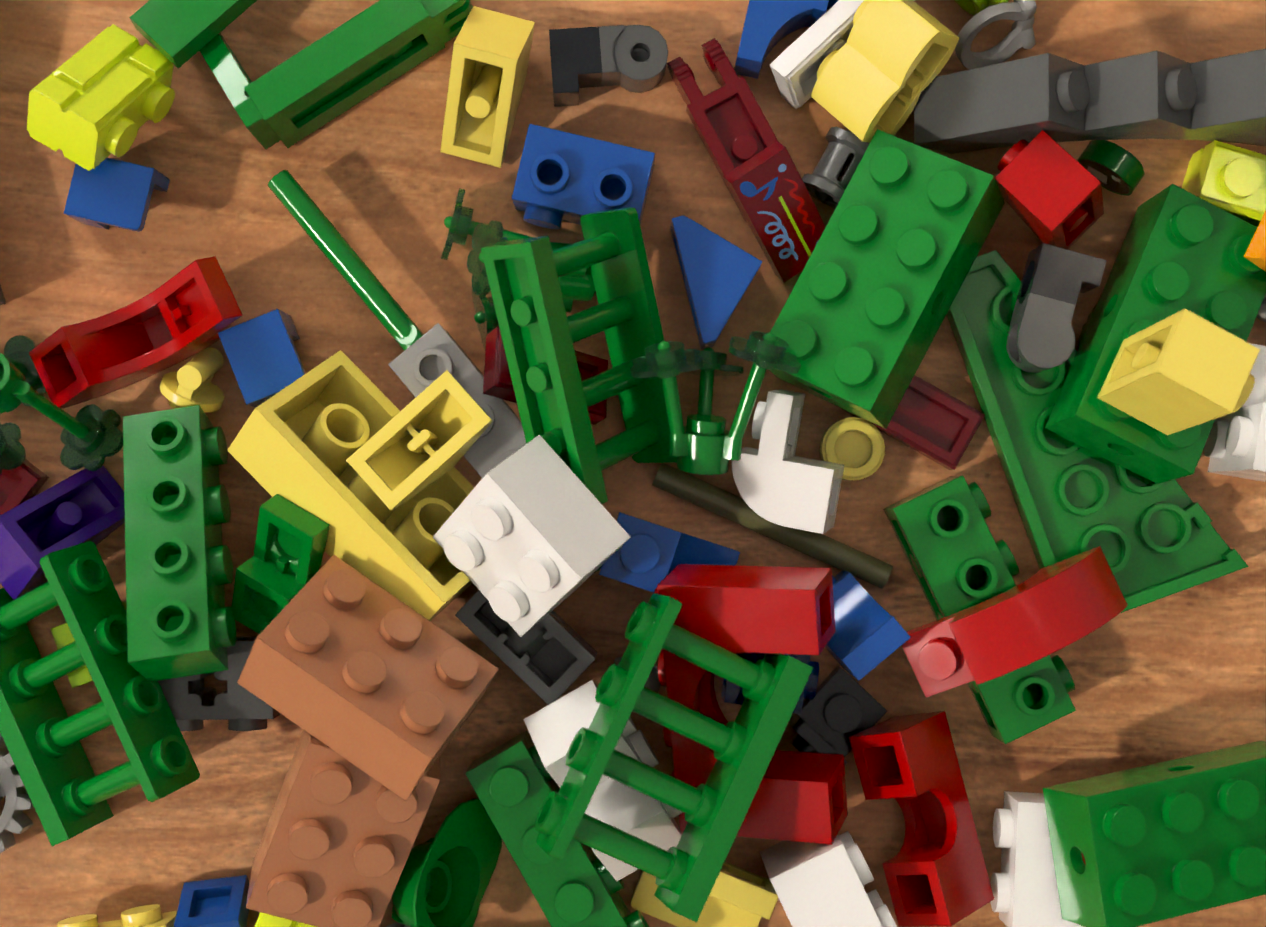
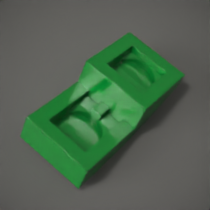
(284, 560)

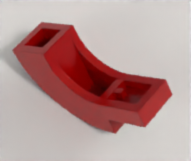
(139, 338)
(1017, 625)

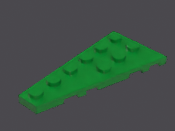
(1063, 491)

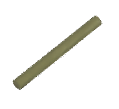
(736, 509)

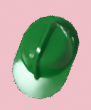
(449, 872)

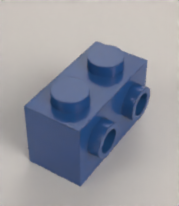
(578, 175)

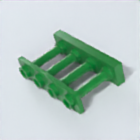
(541, 340)
(35, 722)
(712, 809)

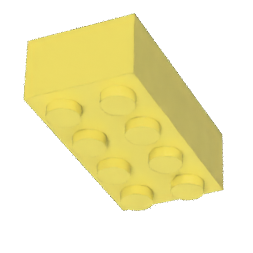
(300, 450)

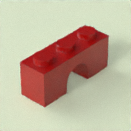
(941, 864)

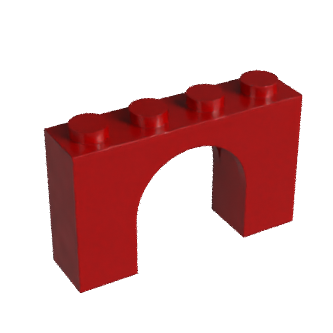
(756, 613)

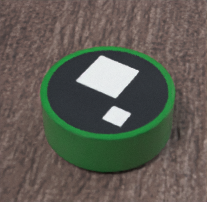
(1112, 166)

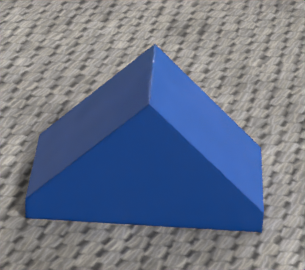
(713, 276)

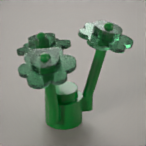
(704, 442)

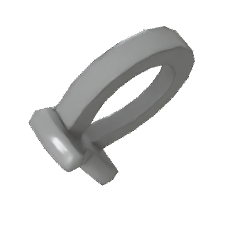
(1021, 35)

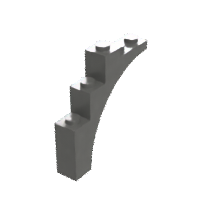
(1106, 100)

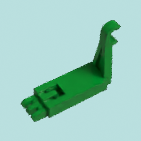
(336, 68)

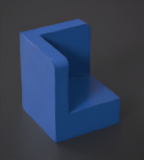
(113, 194)
(263, 355)

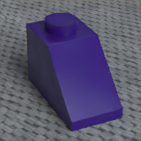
(65, 515)

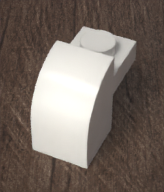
(776, 482)

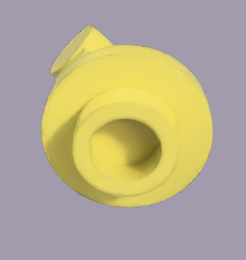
(193, 383)

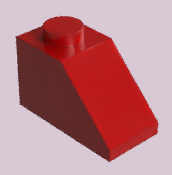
(1050, 190)

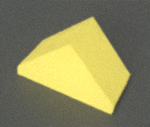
(420, 442)

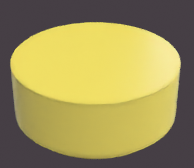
(855, 445)

